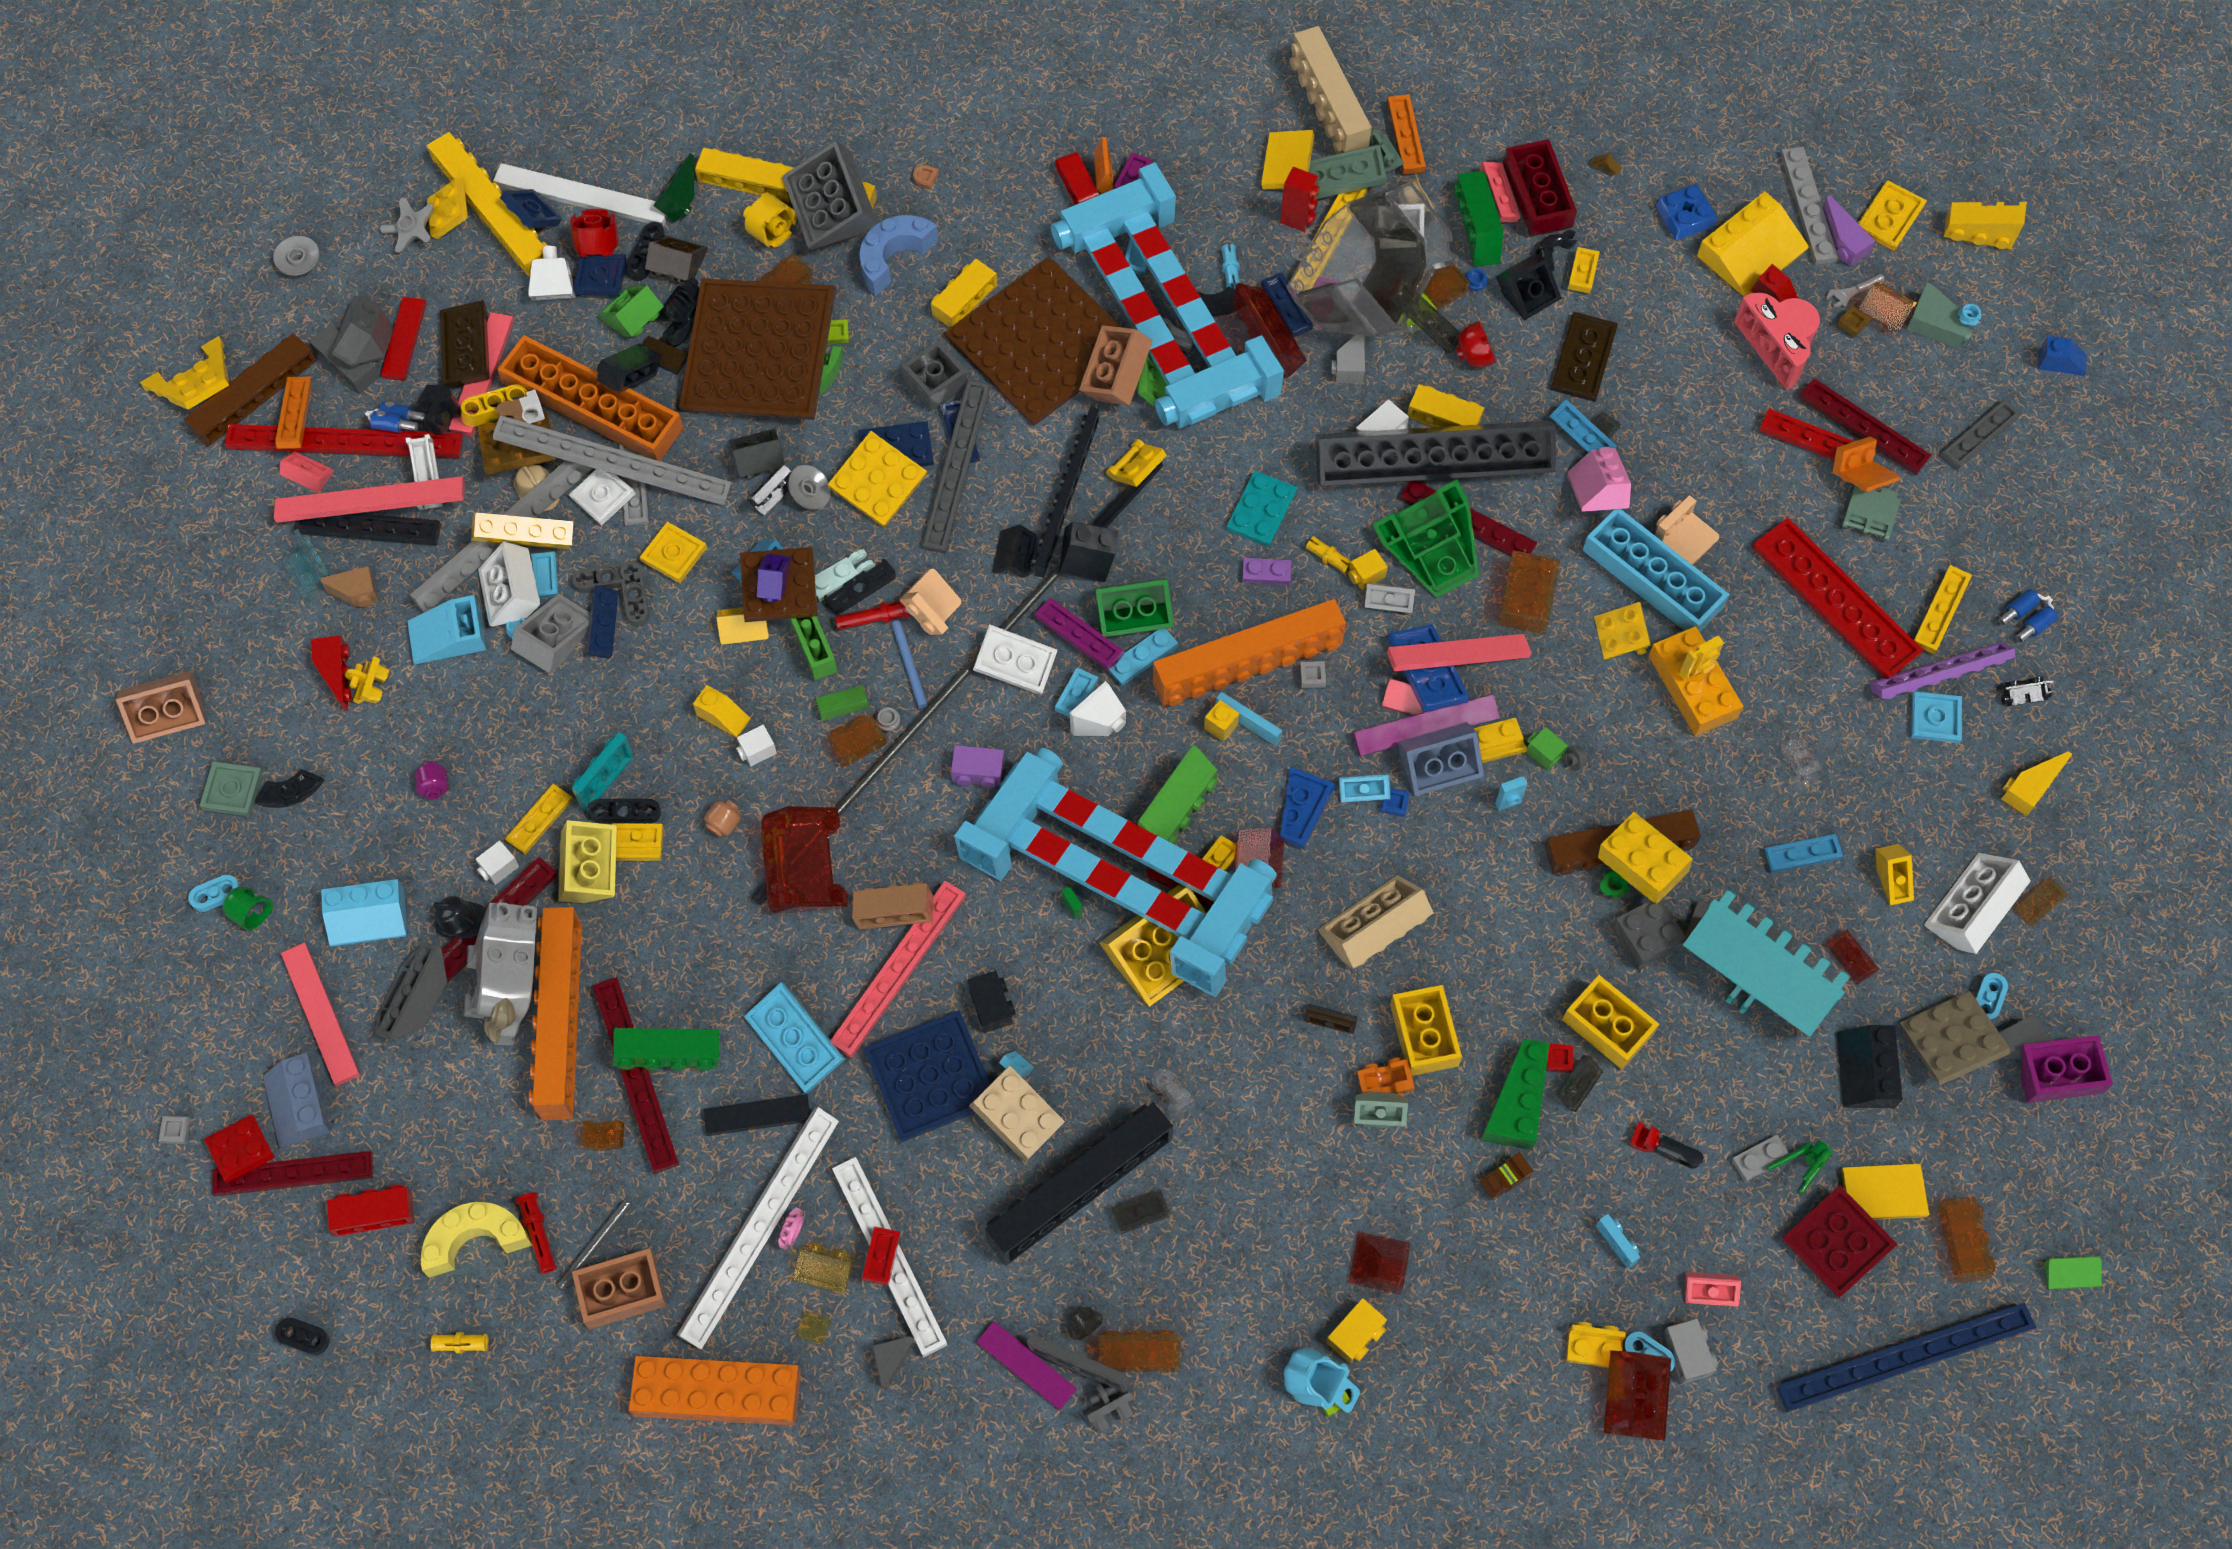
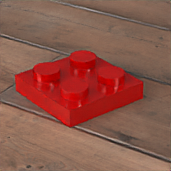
(239, 1148)

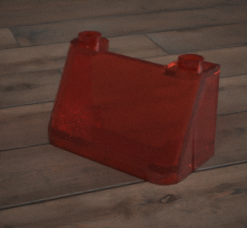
(800, 859)

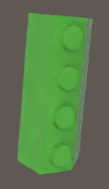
(1180, 796)

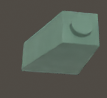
(1938, 318)

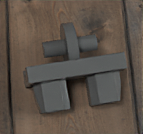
(1098, 1414)

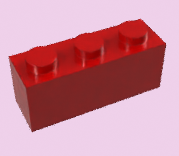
(1299, 199)
(370, 1210)

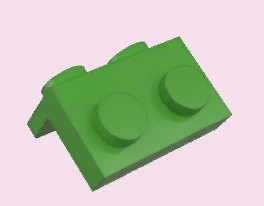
(1151, 383)

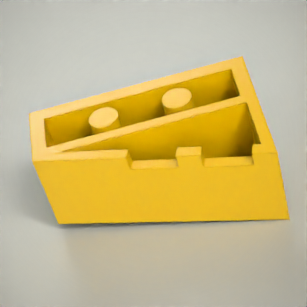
(1985, 224)

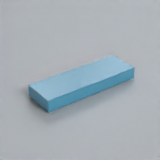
(1253, 721)

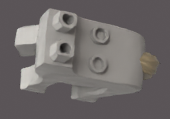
(503, 970)

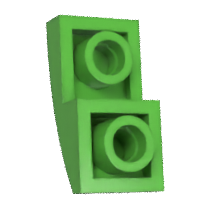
(831, 368)

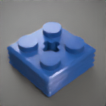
(1686, 211)

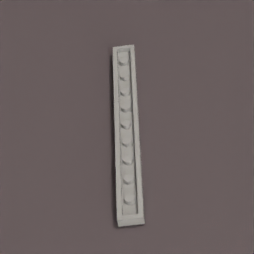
(611, 460)
(478, 552)

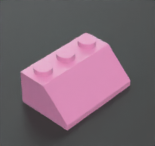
(1600, 481)

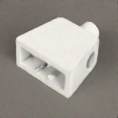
(550, 277)

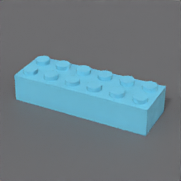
(1655, 571)

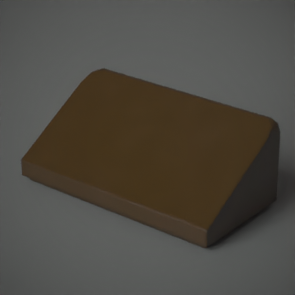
(1330, 1019)

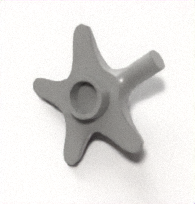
(409, 225)

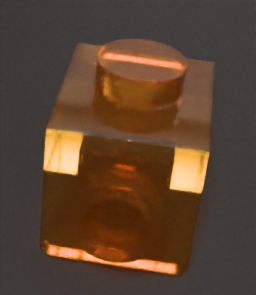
(603, 1135)

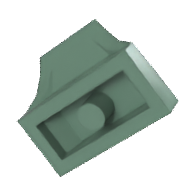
(1380, 1109)

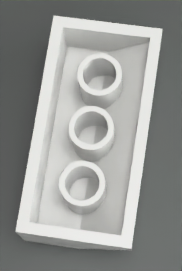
(1978, 901)

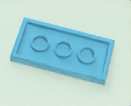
(794, 1037)

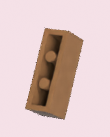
(892, 906)

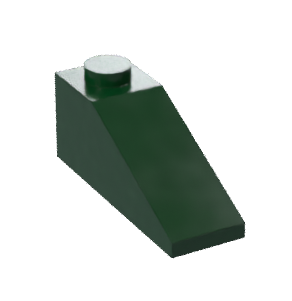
(678, 192)

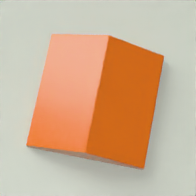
(1103, 167)

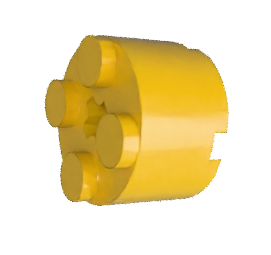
(769, 220)

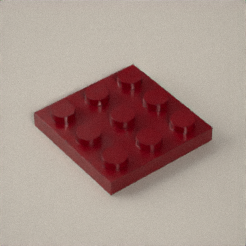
(1839, 1241)

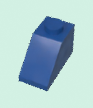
(2062, 356)

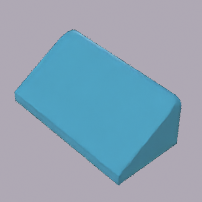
(1365, 787)

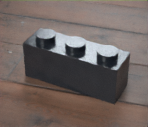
(628, 367)

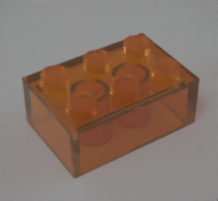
(1528, 592)

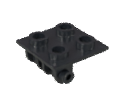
(680, 303)

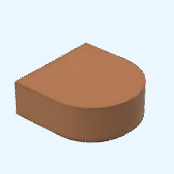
(925, 176)

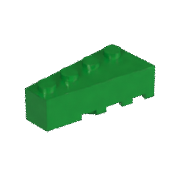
(1479, 218)
(1519, 1104)

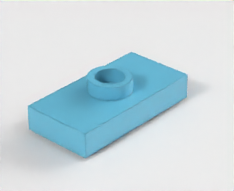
(1511, 793)

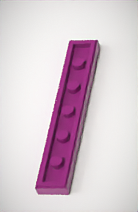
(1389, 734)

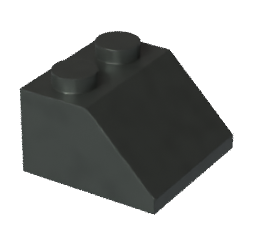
(757, 453)

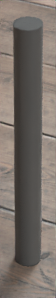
(594, 1244)

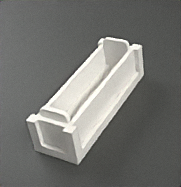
(423, 463)

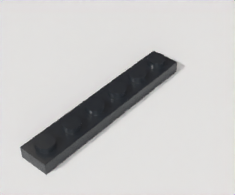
(373, 528)

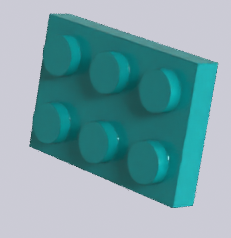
(1261, 509)
(602, 770)

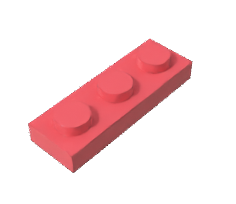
(1501, 191)

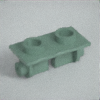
(1389, 154)

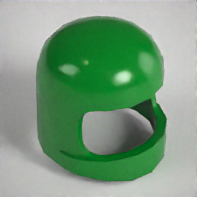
(239, 902)

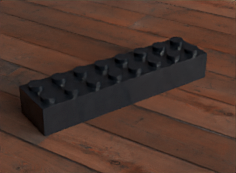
(1078, 1183)

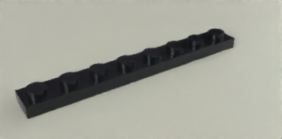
(1063, 499)

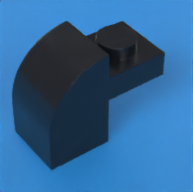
(439, 407)

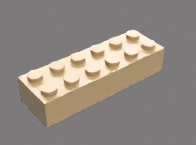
(1329, 91)

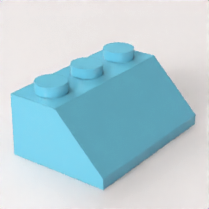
(364, 912)

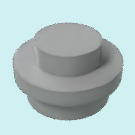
(888, 719)

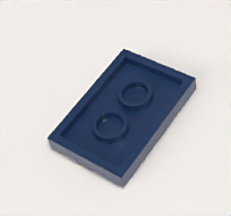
(909, 439)

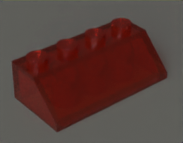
(1263, 319)

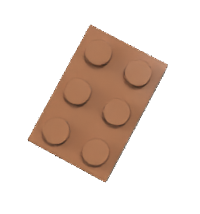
(1115, 365)
(619, 1288)

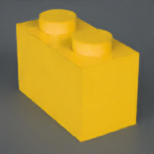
(1357, 1332)

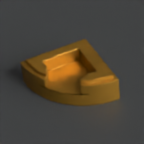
(1606, 162)

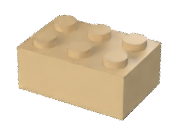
(1016, 1113)

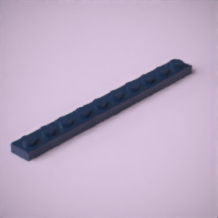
(1905, 1357)

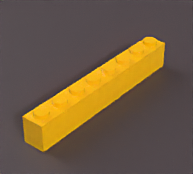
(750, 174)
(485, 200)

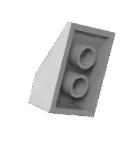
(551, 633)

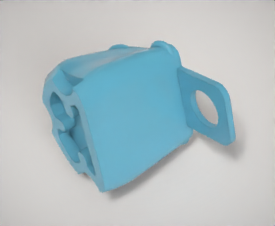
(1318, 1380)

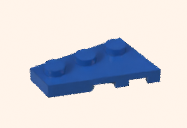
(1304, 804)

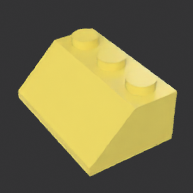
(587, 862)

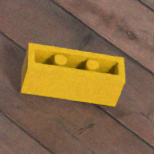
(963, 293)
(1442, 409)

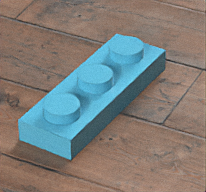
(1143, 655)

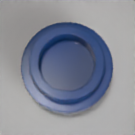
(1477, 279)

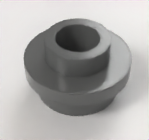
(1575, 757)

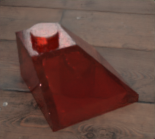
(1379, 1263)

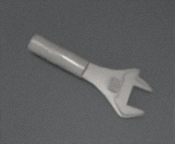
(1844, 295)

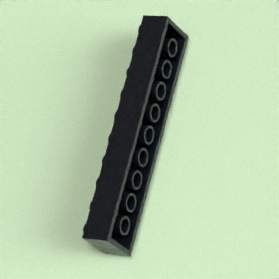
(1436, 453)

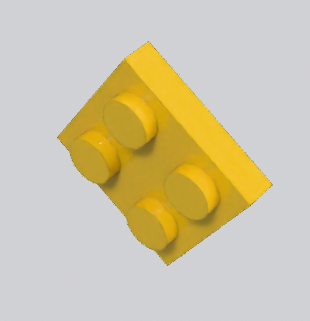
(448, 208)
(673, 552)

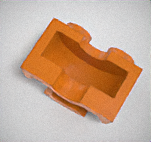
(1390, 1079)

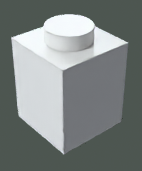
(755, 746)
(496, 863)

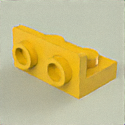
(1593, 1345)

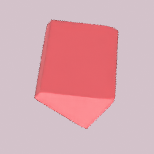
(305, 471)
(1401, 698)
(1712, 1289)

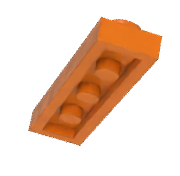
(1406, 134)
(294, 412)

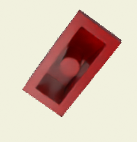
(1775, 284)

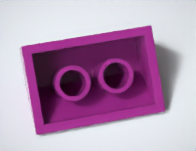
(2064, 1069)

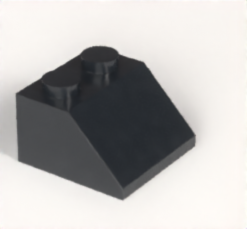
(1529, 286)
(1087, 551)

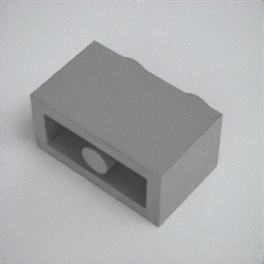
(1690, 1351)

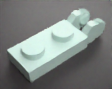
(839, 573)

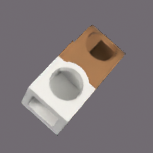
(523, 409)

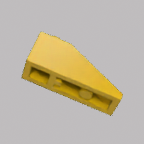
(2033, 783)

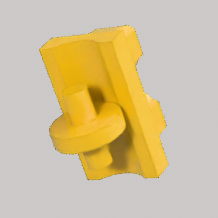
(364, 678)

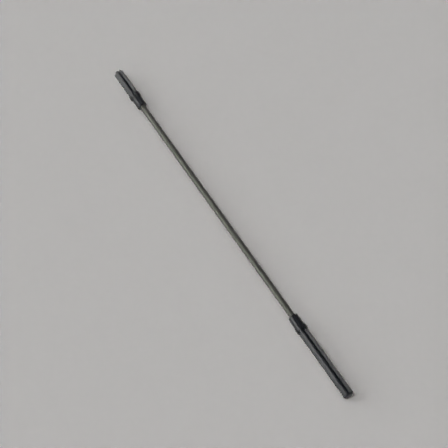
(1104, 521)

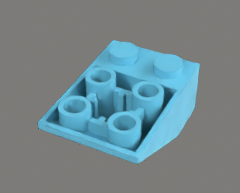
(447, 631)

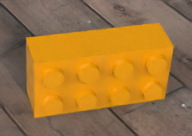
(1703, 698)

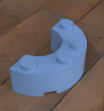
(888, 238)

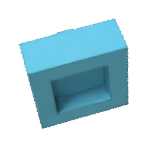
(1017, 1062)

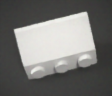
(508, 584)

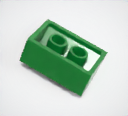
(1134, 607)

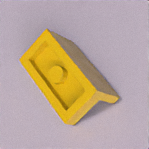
(735, 630)

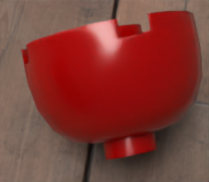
(1475, 346)

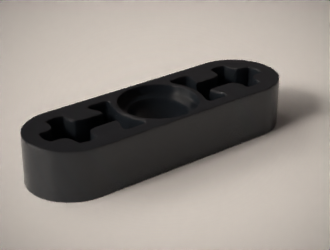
(642, 243)
(606, 817)

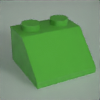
(631, 310)

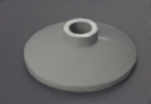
(292, 249)
(816, 485)

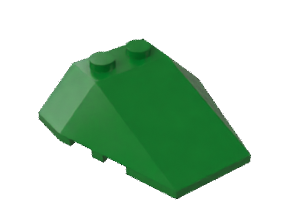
(1434, 539)

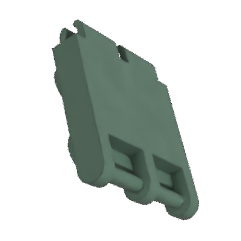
(1872, 511)

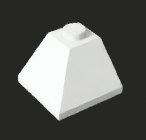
(1098, 714)

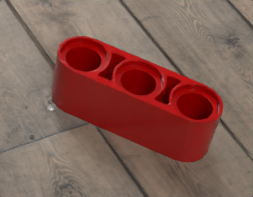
(1076, 178)

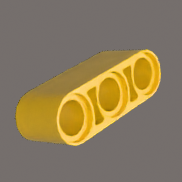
(481, 403)

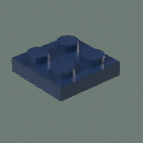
(530, 208)
(600, 275)

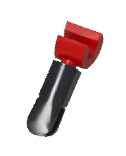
(1647, 1139)

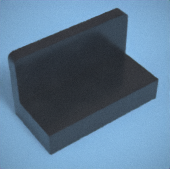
(1015, 551)

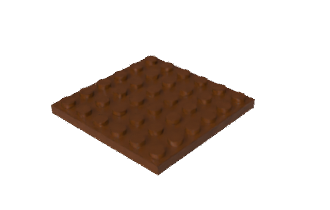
(1033, 339)
(757, 348)

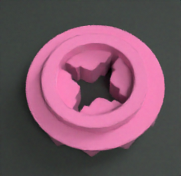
(791, 1228)

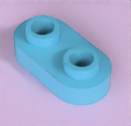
(213, 890)
(1992, 999)
(1650, 1346)

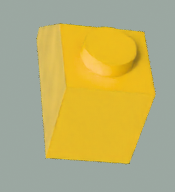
(720, 711)
(1895, 873)

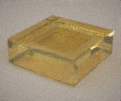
(814, 1328)

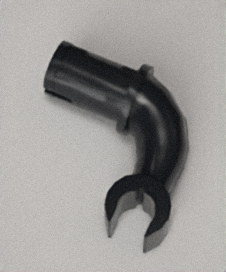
(1546, 246)

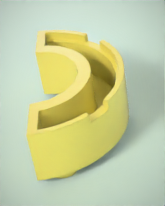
(464, 1224)

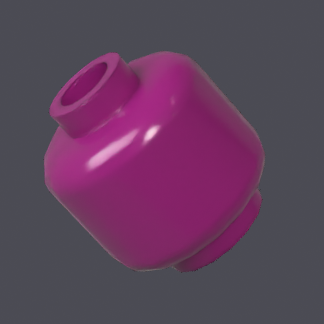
(431, 780)

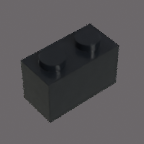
(990, 1001)

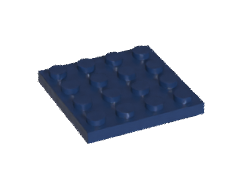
(928, 1075)

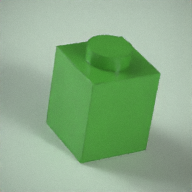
(1546, 748)

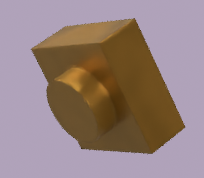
(1853, 321)

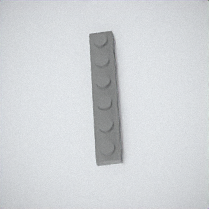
(1809, 205)

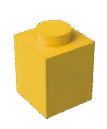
(1367, 569)
(1221, 720)

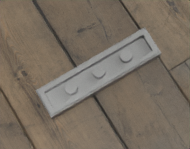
(637, 507)

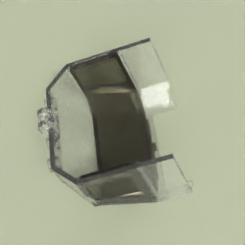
(1361, 253)

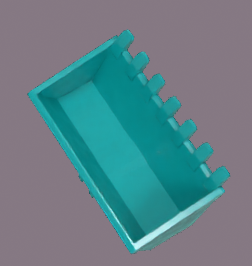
(1765, 966)

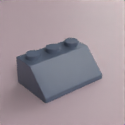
(1441, 758)
(296, 1100)

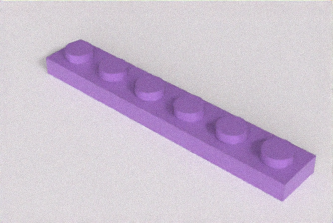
(1948, 668)

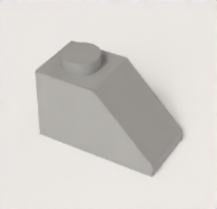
(1350, 361)

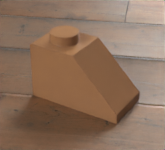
(353, 587)

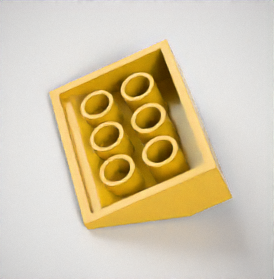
(1751, 243)
(1143, 952)

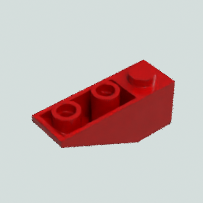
(330, 660)

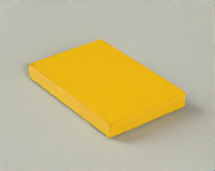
(1284, 152)
(1891, 214)
(1887, 1190)

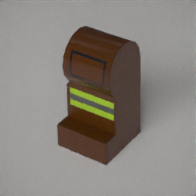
(1506, 1176)

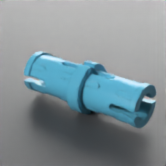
(1230, 265)

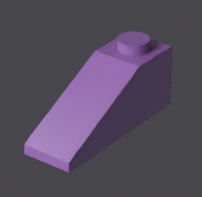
(1848, 236)

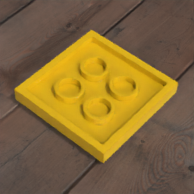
(877, 479)

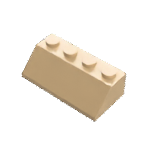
(1376, 921)

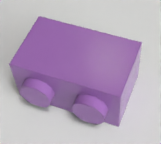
(977, 766)

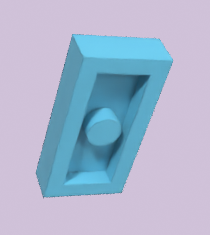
(1076, 691)
(1612, 1232)

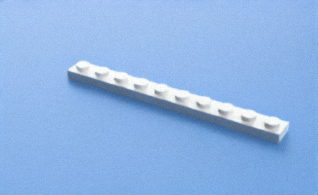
(757, 1228)

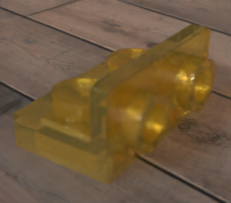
(824, 1267)

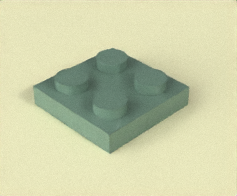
(231, 789)

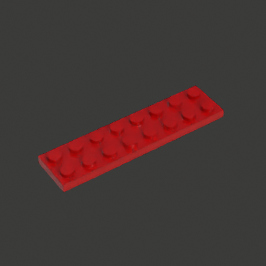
(1837, 599)

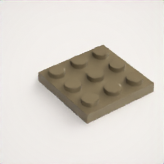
(1955, 1038)

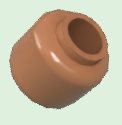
(722, 818)

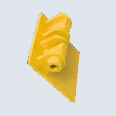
(1622, 631)

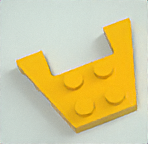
(197, 383)

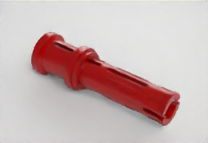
(884, 613)
(533, 1221)

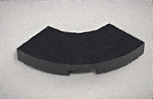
(1219, 303)
(290, 791)

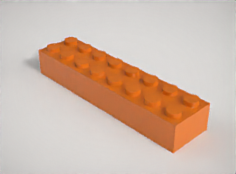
(575, 393)
(1249, 653)
(556, 1014)

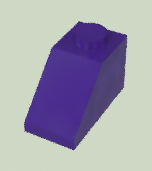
(773, 577)

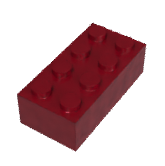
(1539, 187)

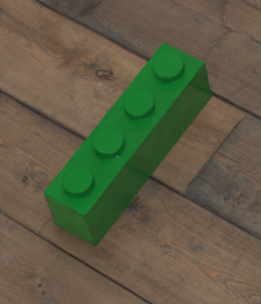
(665, 1048)

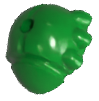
(1620, 883)

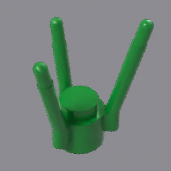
(1815, 1157)

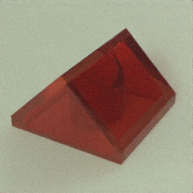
(1262, 845)

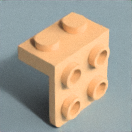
(1686, 532)
(931, 602)

